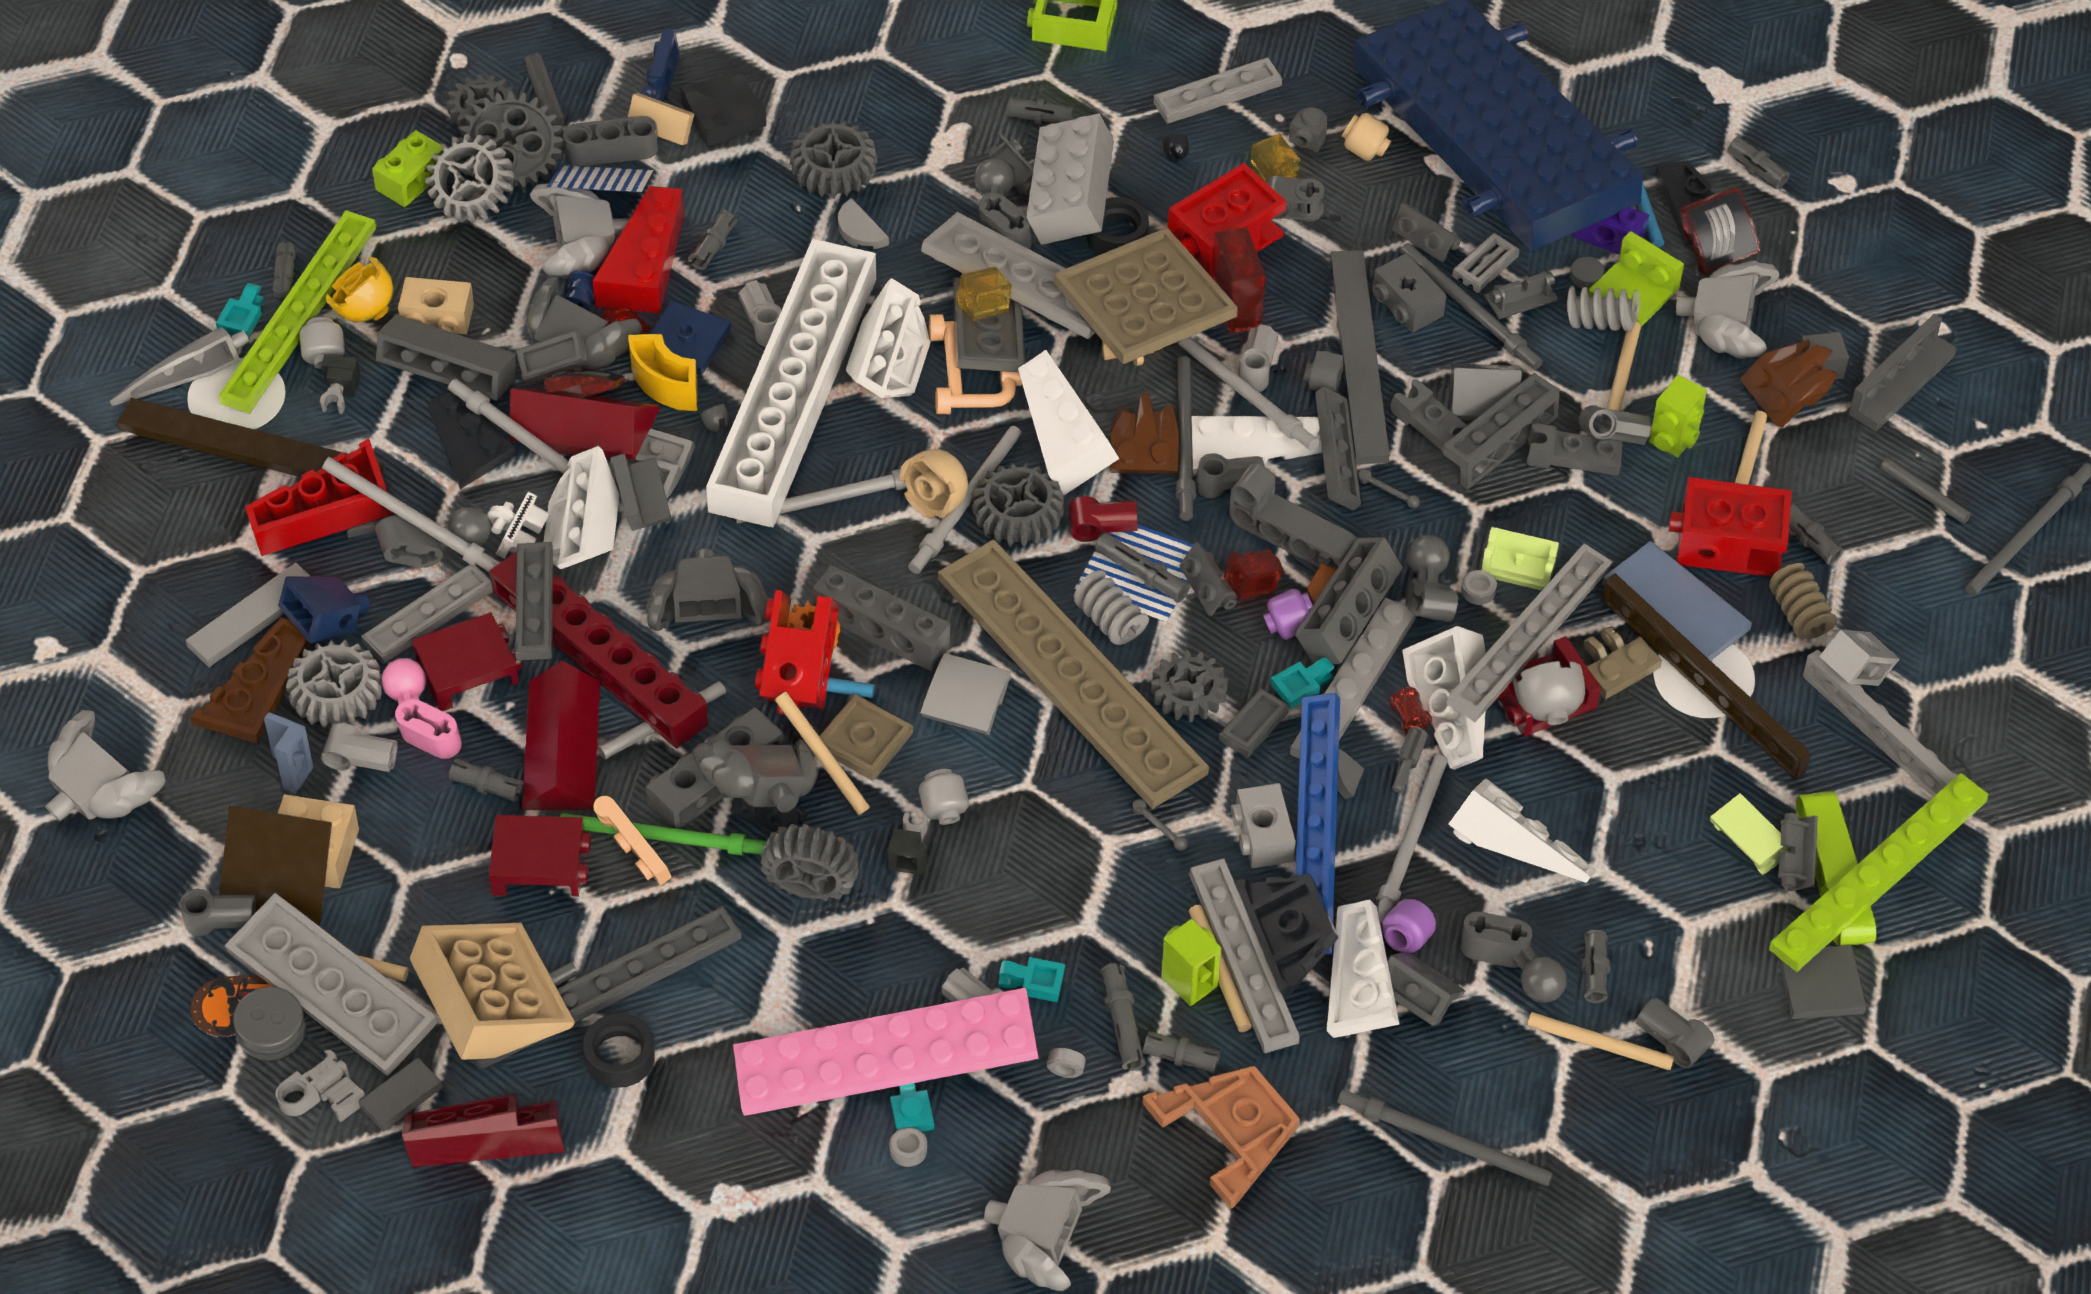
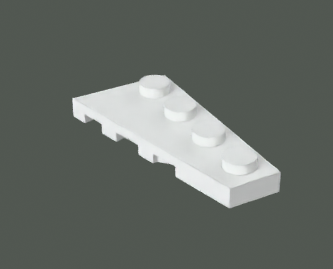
(1247, 438)

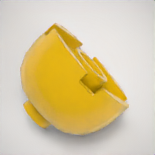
(362, 292)

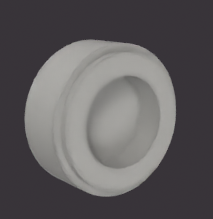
(1478, 587)
(1066, 1062)
(908, 1147)

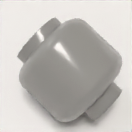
(321, 338)
(943, 796)

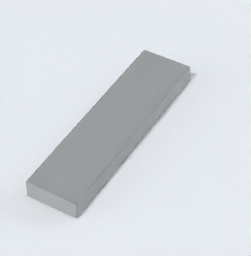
(1217, 90)
(427, 613)
(241, 620)

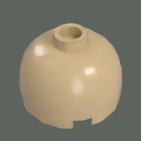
(934, 482)

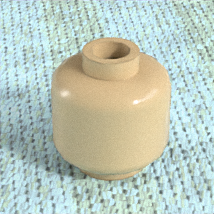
(1366, 136)

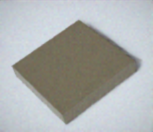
(865, 737)

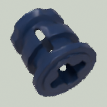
(580, 289)

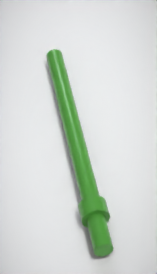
(735, 843)

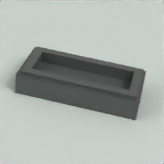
(552, 356)
(1254, 723)
(400, 1094)

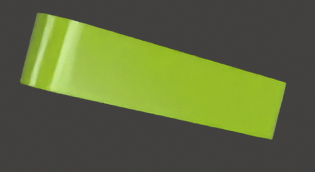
(1835, 858)

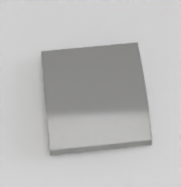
(671, 455)
(965, 693)

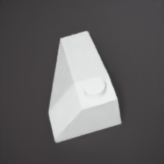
(1435, 671)

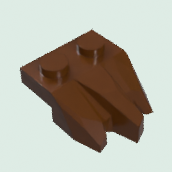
(1789, 379)
(1145, 440)

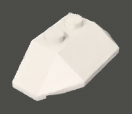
(890, 344)
(583, 510)

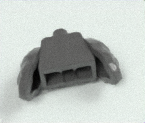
(555, 315)
(705, 591)
(759, 772)

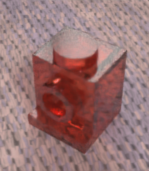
(1253, 573)

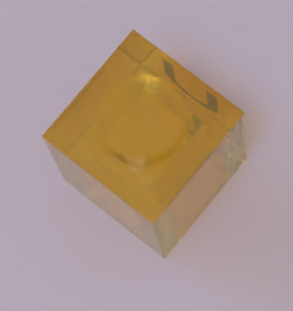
(1274, 158)
(984, 293)

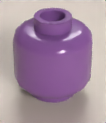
(1287, 612)
(1408, 926)

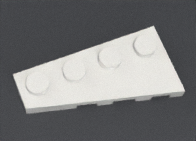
(1360, 976)

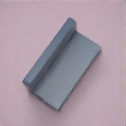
(291, 749)

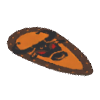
(217, 1000)

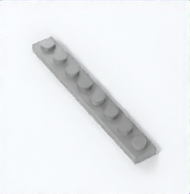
(1528, 633)

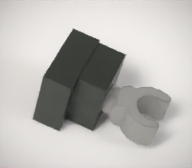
(342, 377)
(905, 848)

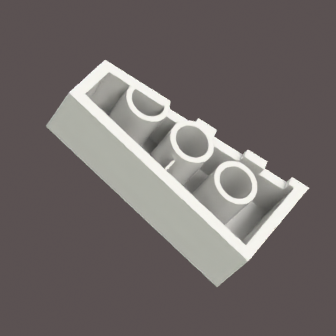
(1065, 429)

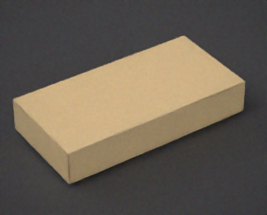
(672, 122)

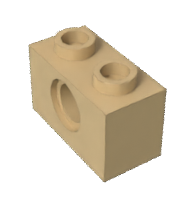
(437, 303)

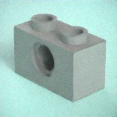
(1858, 657)
(1264, 807)

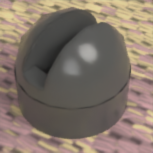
(715, 418)

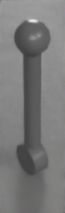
(1365, 477)
(1140, 808)

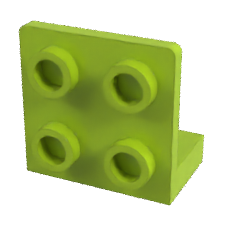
(1642, 269)

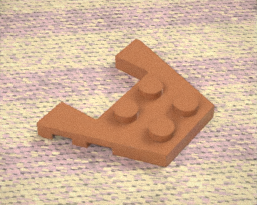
(1242, 1113)

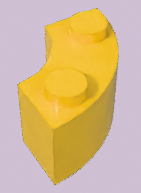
(662, 373)

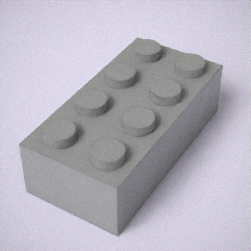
(1070, 179)

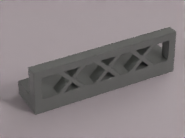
(1901, 375)
(1502, 429)

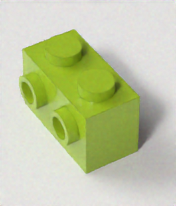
(404, 170)
(1678, 416)
(1191, 961)

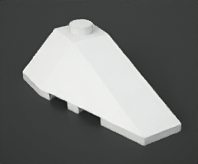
(1495, 823)

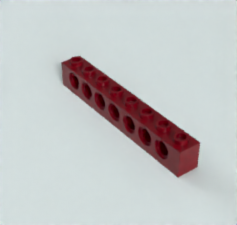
(614, 660)

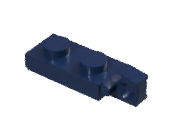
(664, 65)

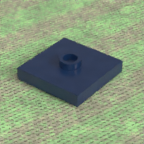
(692, 333)

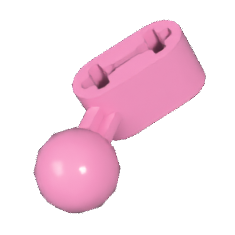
(417, 721)

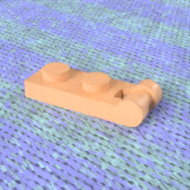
(630, 839)

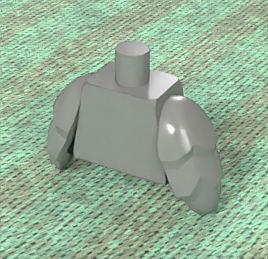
(581, 226)
(1726, 307)
(92, 778)
(1041, 1221)

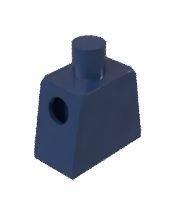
(321, 606)

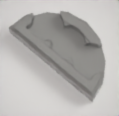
(859, 228)

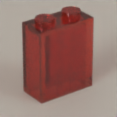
(1240, 277)

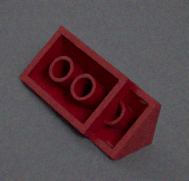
(579, 423)
(561, 740)
(482, 1131)

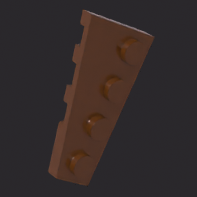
(255, 686)

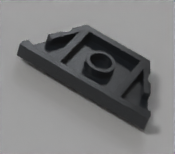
(1289, 925)

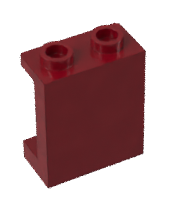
(1563, 652)
(465, 658)
(538, 852)

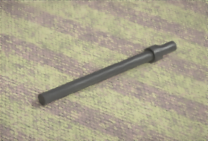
(1512, 342)
(1185, 485)
(2067, 491)
(1376, 1110)

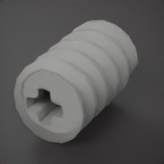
(1602, 310)
(1110, 608)

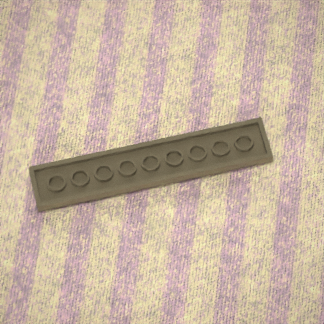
(1073, 674)

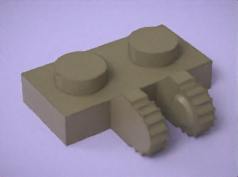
(1622, 666)

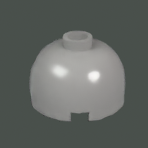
(1551, 691)

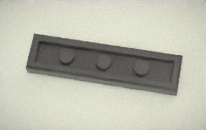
(1338, 448)
(534, 601)

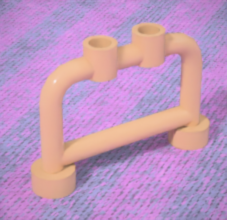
(953, 395)

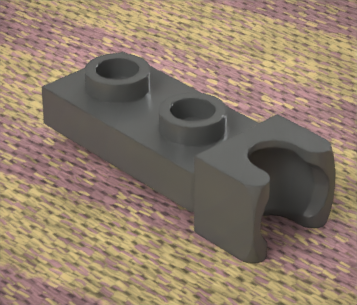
(1426, 414)
(1572, 450)

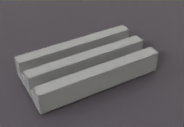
(1492, 272)

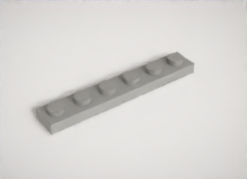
(1367, 661)
(1878, 725)
(1244, 956)

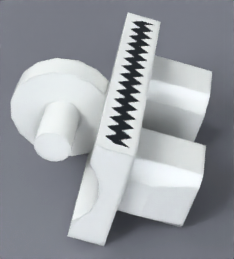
(504, 519)

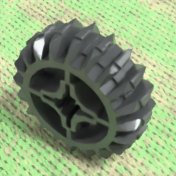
(853, 156)
(1016, 495)
(809, 862)

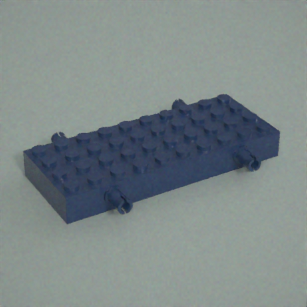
(1498, 122)

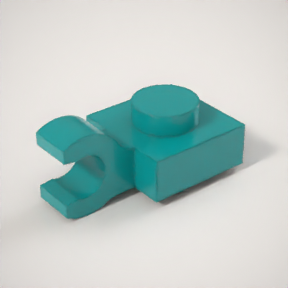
(242, 313)
(1302, 682)
(1039, 977)
(912, 1109)

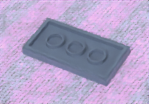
(1682, 600)

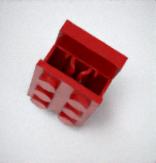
(1227, 204)
(1732, 527)
(797, 658)

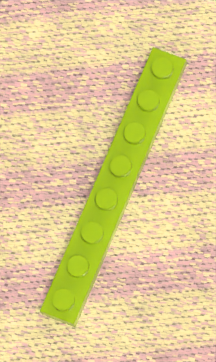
(299, 306)
(1878, 872)

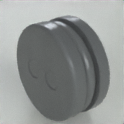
(269, 1023)

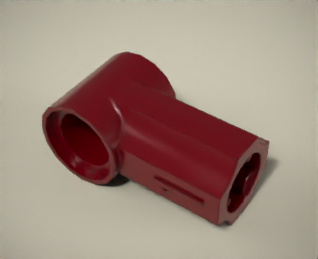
(1092, 518)

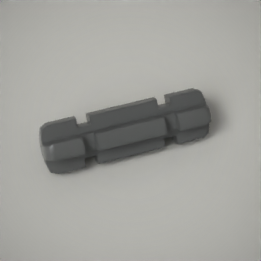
(283, 269)

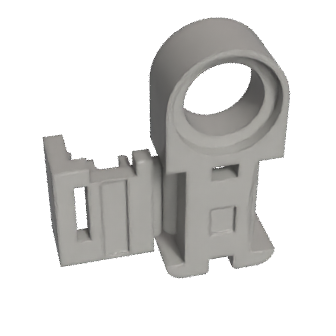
(328, 1083)

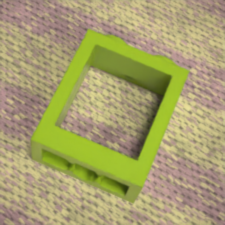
(1073, 31)

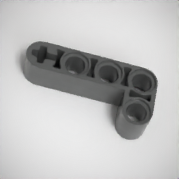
(1285, 523)

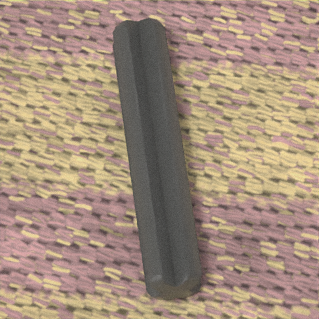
(543, 85)

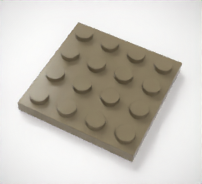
(1145, 295)

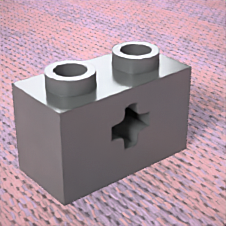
(1408, 293)

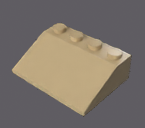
(488, 987)

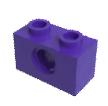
(1611, 231)

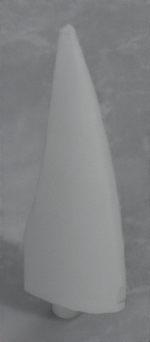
(189, 363)

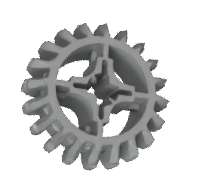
(475, 167)
(347, 667)

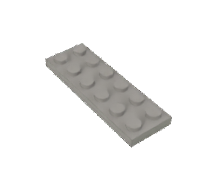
(975, 247)
(332, 984)

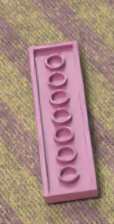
(885, 1051)

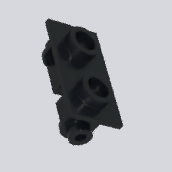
(769, 817)

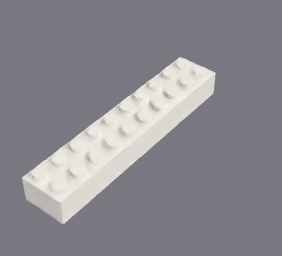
(791, 383)

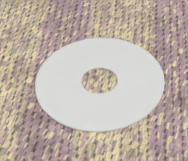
(204, 400)
(1688, 699)

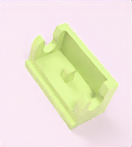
(1520, 558)
(1750, 832)

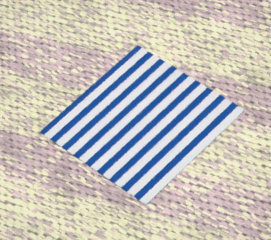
(600, 178)
(1155, 547)

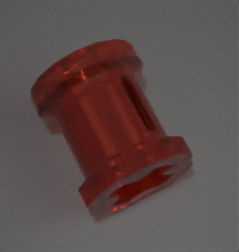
(1410, 709)

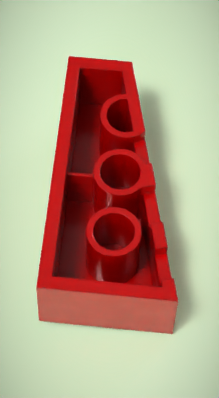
(643, 255)
(317, 505)

